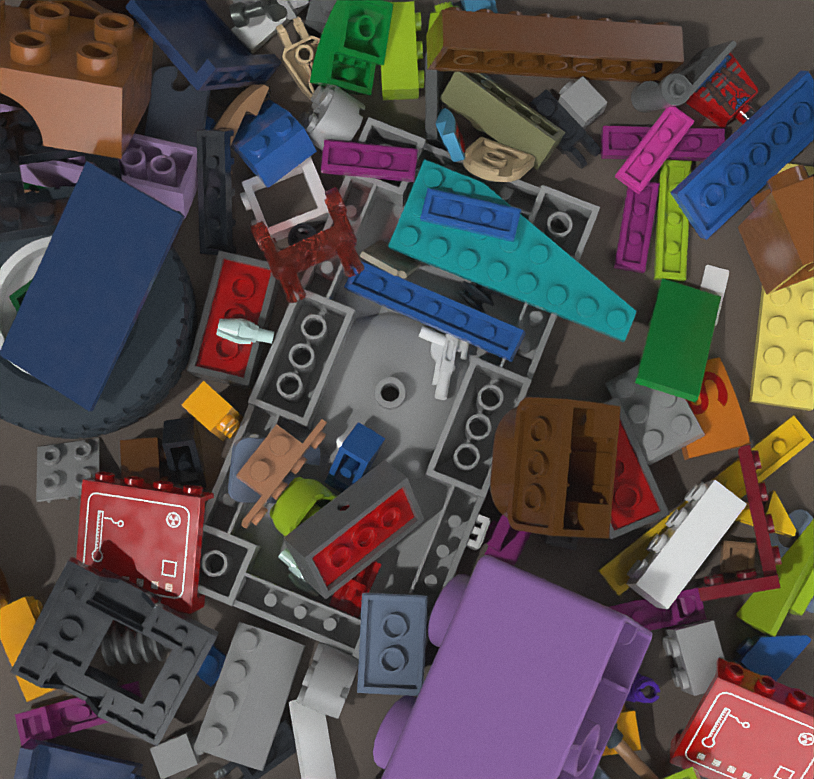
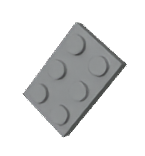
(657, 418)

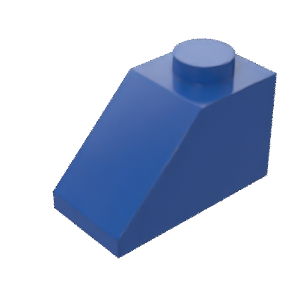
(354, 457)
(770, 654)

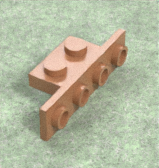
(272, 464)

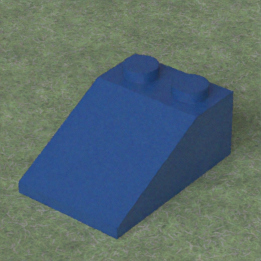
(272, 143)

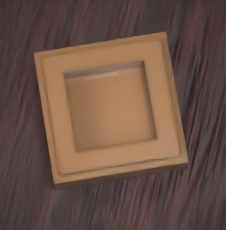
(736, 556)

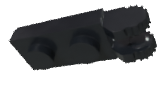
(554, 112)
(281, 749)

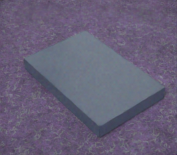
(392, 644)

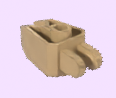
(299, 56)

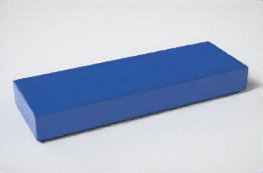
(470, 214)

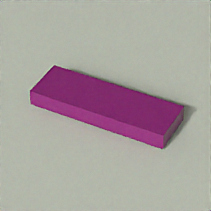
(369, 161)
(636, 229)

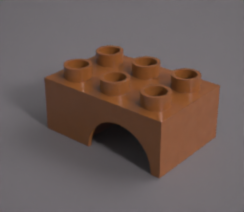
(76, 75)
(782, 230)

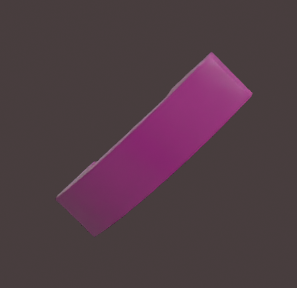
(683, 610)
(61, 717)

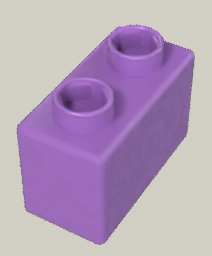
(518, 682)

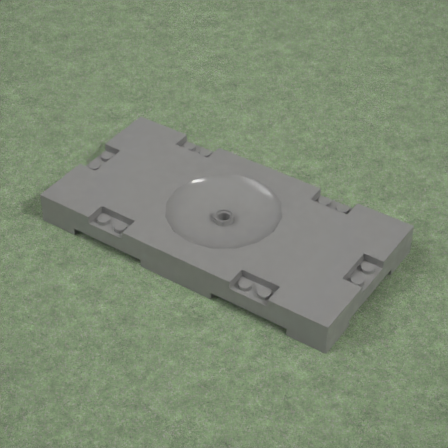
(333, 366)

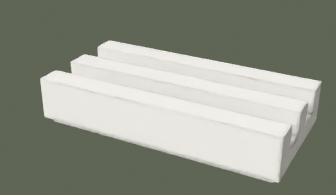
(478, 533)

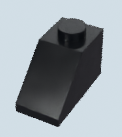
(184, 452)

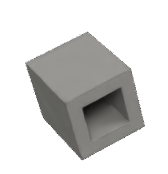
(582, 101)
(176, 754)

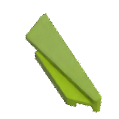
(796, 577)

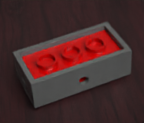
(237, 290)
(635, 492)
(354, 529)

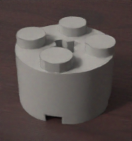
(331, 116)
(328, 680)

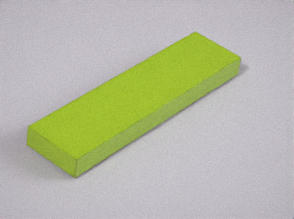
(671, 224)

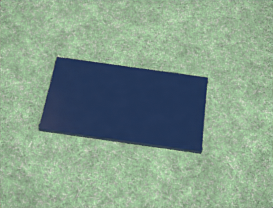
(91, 285)

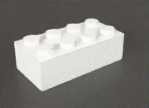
(685, 544)

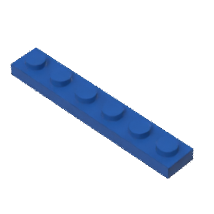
(437, 311)

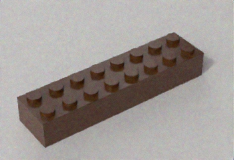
(553, 46)

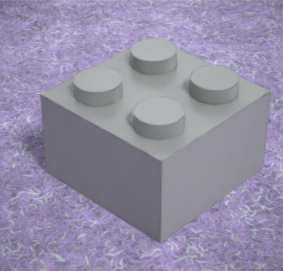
(694, 654)

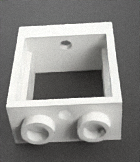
(311, 218)

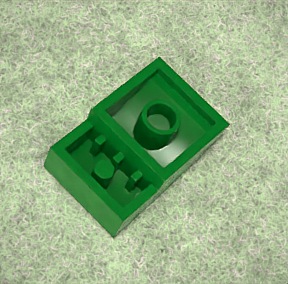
(352, 45)

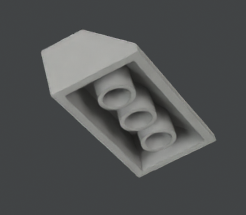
(250, 696)

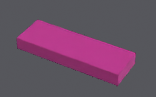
(654, 149)

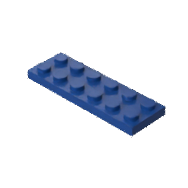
(749, 157)

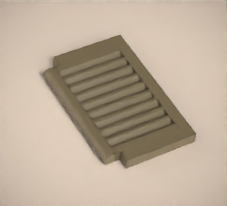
(390, 260)

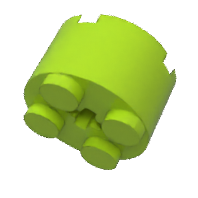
(299, 503)

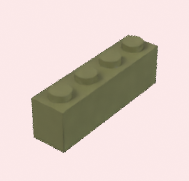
(501, 115)

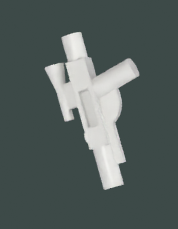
(443, 352)

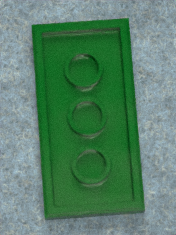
(678, 340)

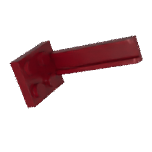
(747, 579)

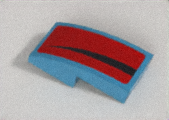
(451, 135)

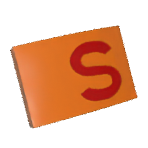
(717, 414)

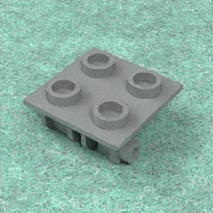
(64, 467)

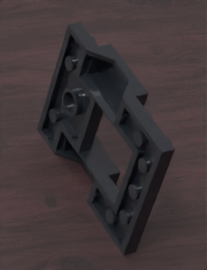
(21, 145)
(73, 628)

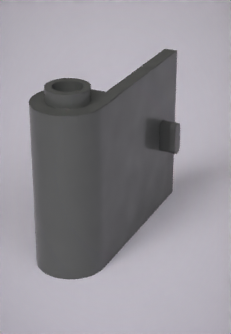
(677, 88)

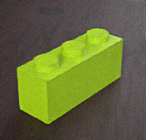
(400, 70)

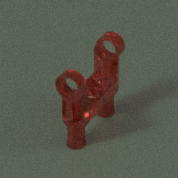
(333, 241)

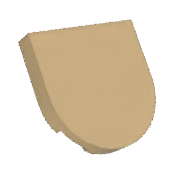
(496, 161)

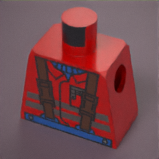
(725, 94)

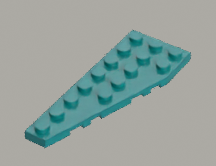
(526, 269)

